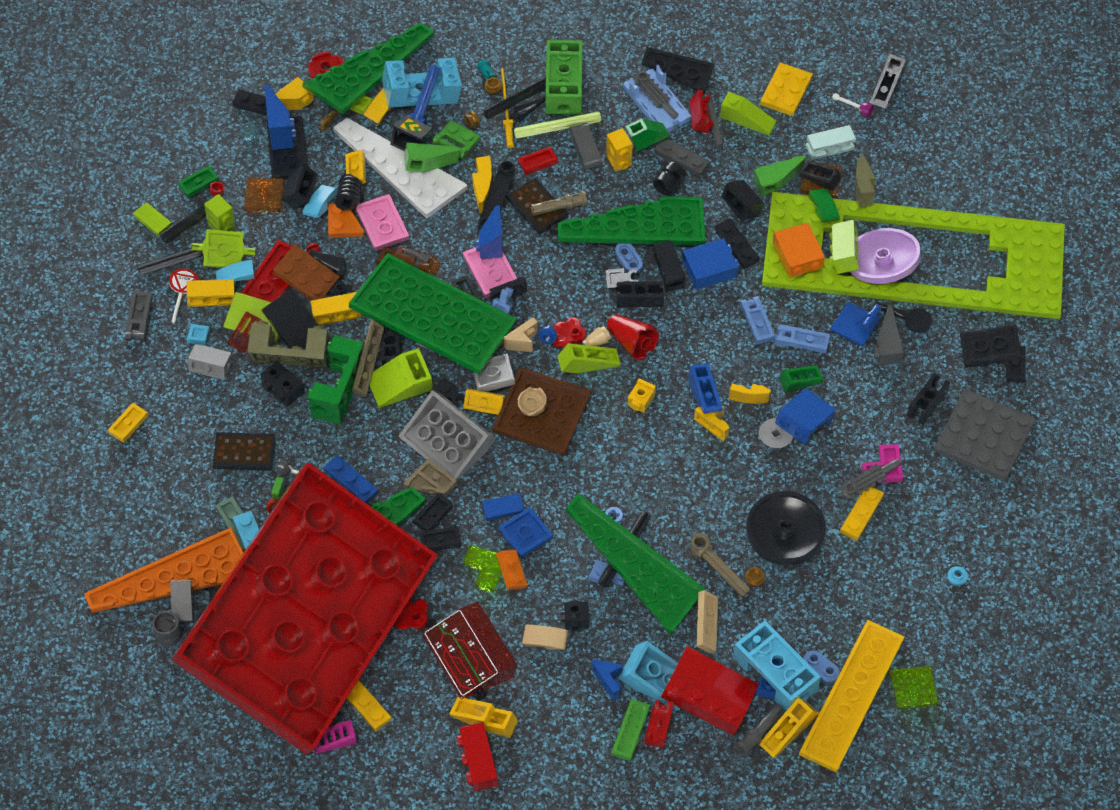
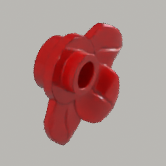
(569, 332)
(413, 616)

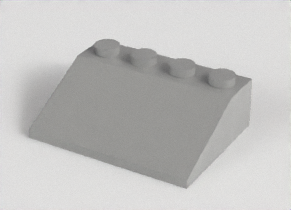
(446, 435)

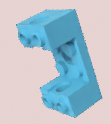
(401, 87)
(791, 679)

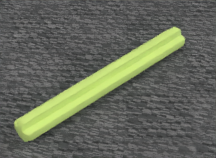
(556, 124)

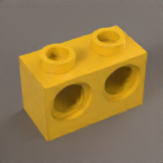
(619, 150)

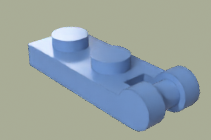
(757, 320)
(802, 338)

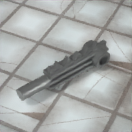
(651, 89)
(869, 478)

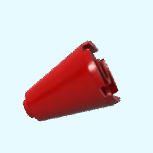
(633, 335)

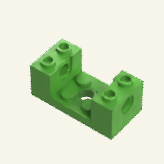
(564, 88)

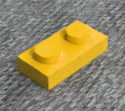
(356, 165)
(483, 401)
(128, 422)

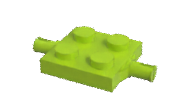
(222, 248)

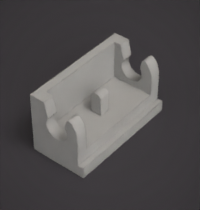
(209, 361)

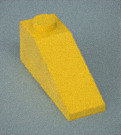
(789, 727)

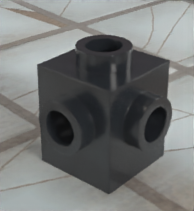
(575, 615)

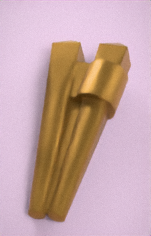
(328, 119)

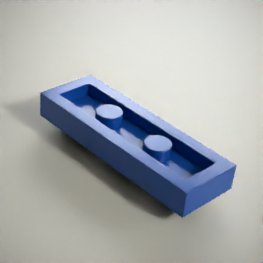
(350, 479)

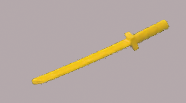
(507, 124)

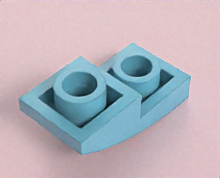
(318, 201)
(236, 271)

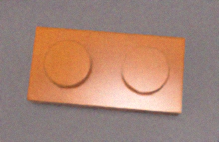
(511, 569)

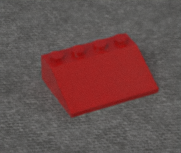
(710, 690)

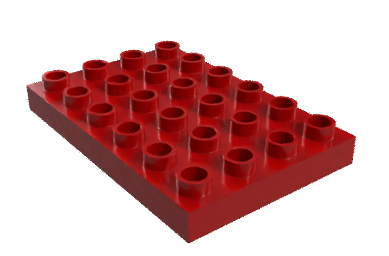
(305, 608)

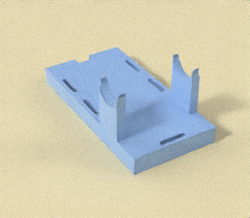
(651, 111)

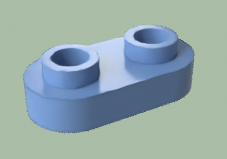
(630, 259)
(821, 666)

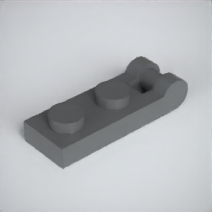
(138, 315)

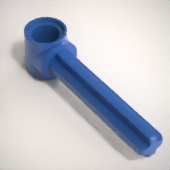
(425, 94)

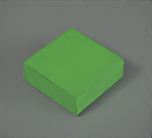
(278, 488)

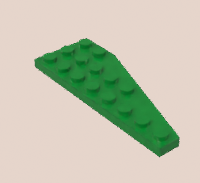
(649, 223)

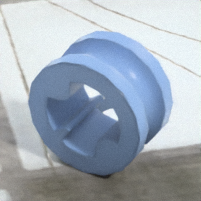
(618, 513)

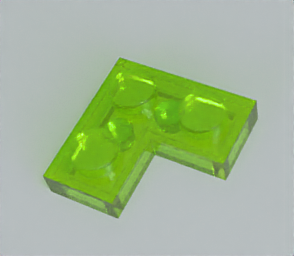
(487, 564)

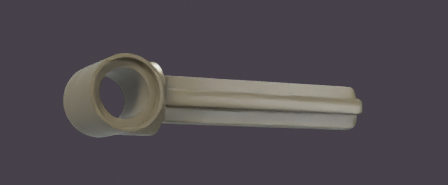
(724, 571)

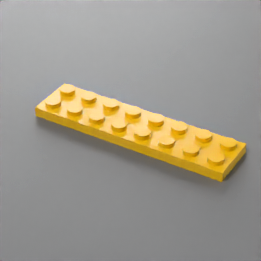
(851, 696)

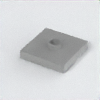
(495, 374)

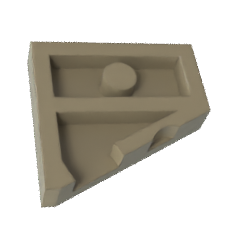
(431, 479)

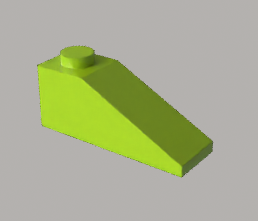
(745, 113)
(585, 358)

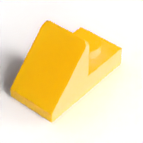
(713, 422)

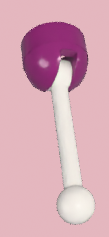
(865, 108)

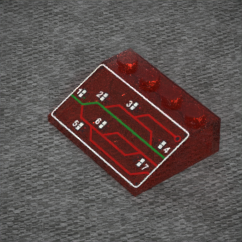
(470, 651)

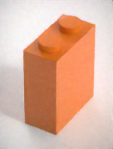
(798, 250)

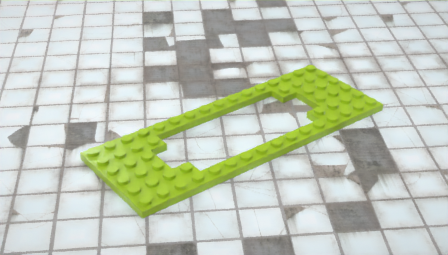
(1031, 246)

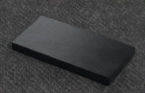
(287, 159)

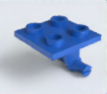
(856, 323)

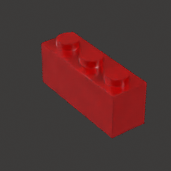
(477, 757)

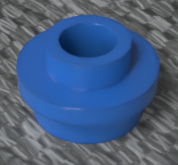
(550, 332)

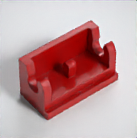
(699, 112)
(659, 724)

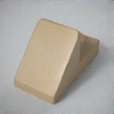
(520, 337)

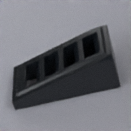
(828, 182)
(334, 263)

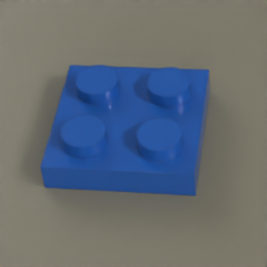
(525, 532)

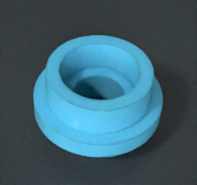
(954, 580)

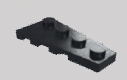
(683, 69)

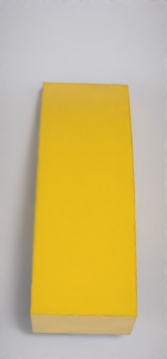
(482, 181)
(495, 720)

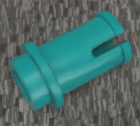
(485, 69)

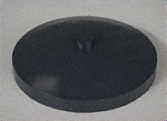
(785, 528)

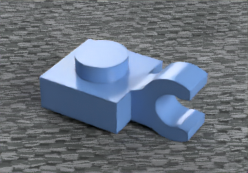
(502, 303)
(597, 571)

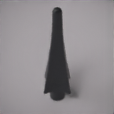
(524, 110)

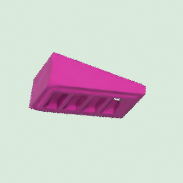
(342, 742)

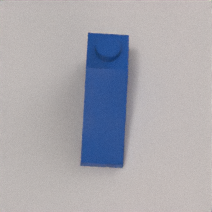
(704, 388)

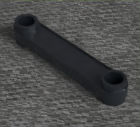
(498, 191)

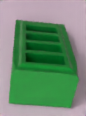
(790, 383)

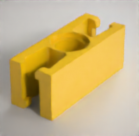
(210, 293)
(333, 309)

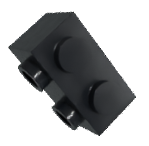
(299, 186)
(742, 200)
(282, 383)

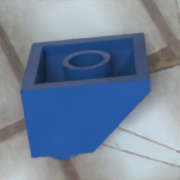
(491, 236)

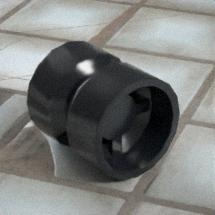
(669, 178)

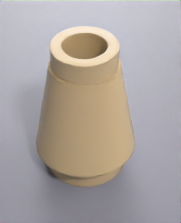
(598, 337)

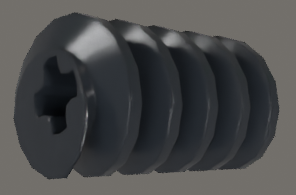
(348, 192)

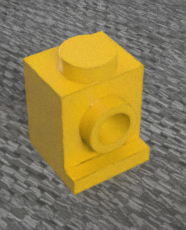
(641, 395)

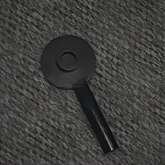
(916, 319)

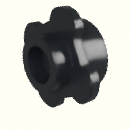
(340, 285)

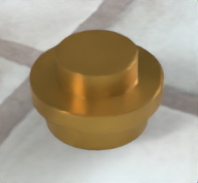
(493, 85)
(755, 576)

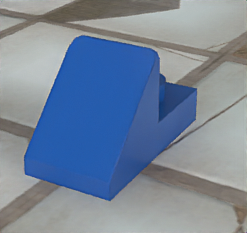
(606, 674)

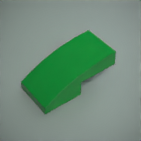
(825, 205)

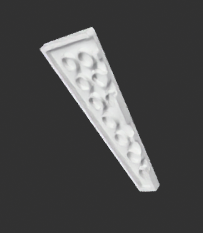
(424, 190)

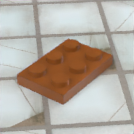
(305, 274)

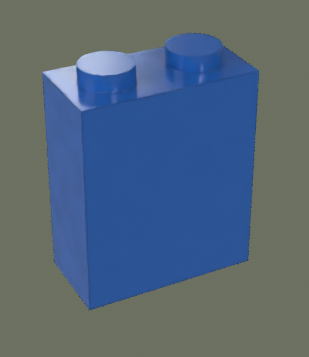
(710, 263)

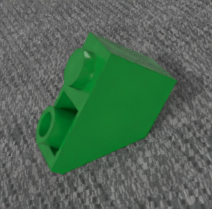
(646, 133)

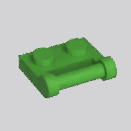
(459, 135)

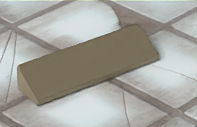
(368, 359)

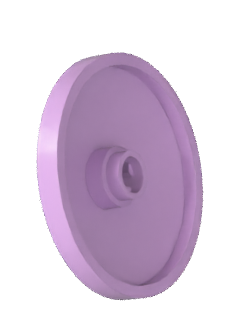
(886, 255)

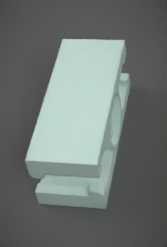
(830, 142)

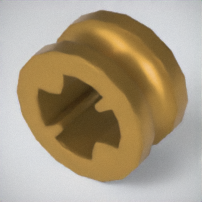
(471, 120)

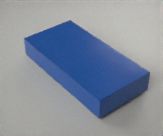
(502, 507)

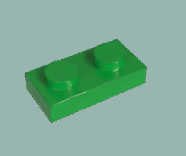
(198, 181)

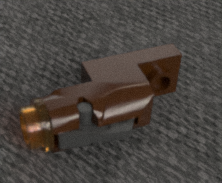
(413, 257)

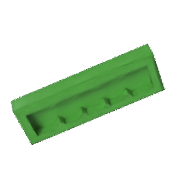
(630, 730)

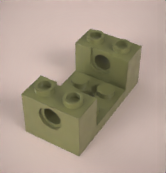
(262, 347)

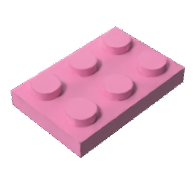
(382, 222)
(488, 271)

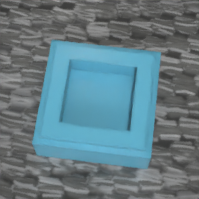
(198, 334)

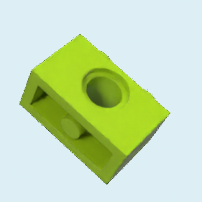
(219, 214)

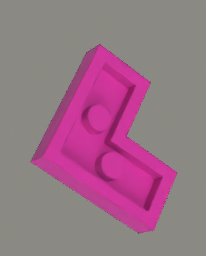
(887, 454)

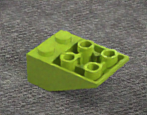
(401, 379)

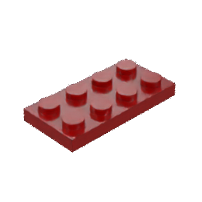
(265, 283)

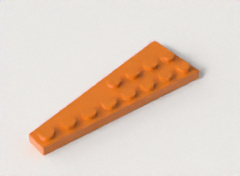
(203, 563)

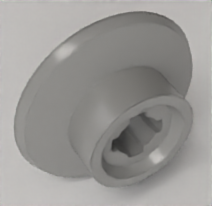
(767, 432)

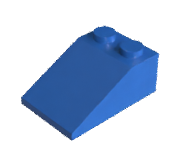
(280, 125)

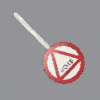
(178, 283)

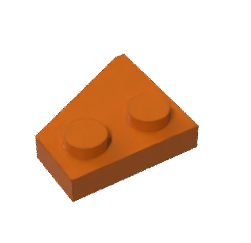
(343, 223)

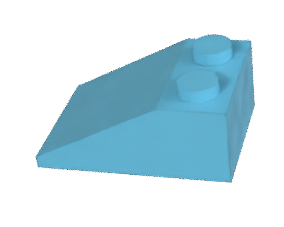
(648, 671)

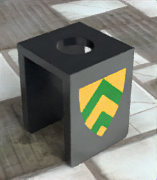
(409, 132)

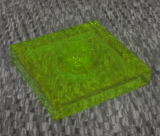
(913, 687)

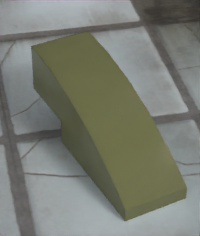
(864, 183)

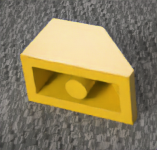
(294, 95)

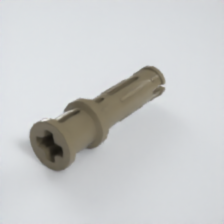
(567, 202)

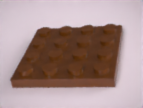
(556, 424)

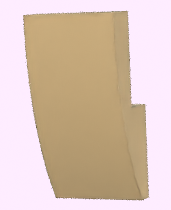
(544, 636)

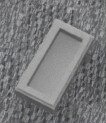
(181, 599)

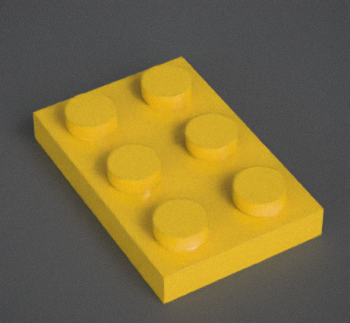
(786, 89)

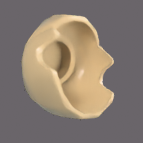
(532, 401)

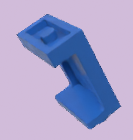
(804, 415)

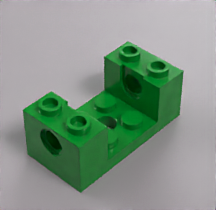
(331, 402)

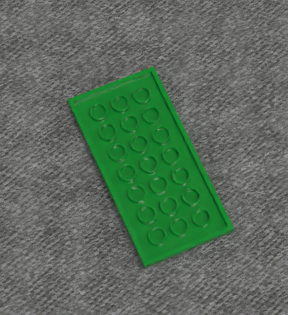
(433, 313)

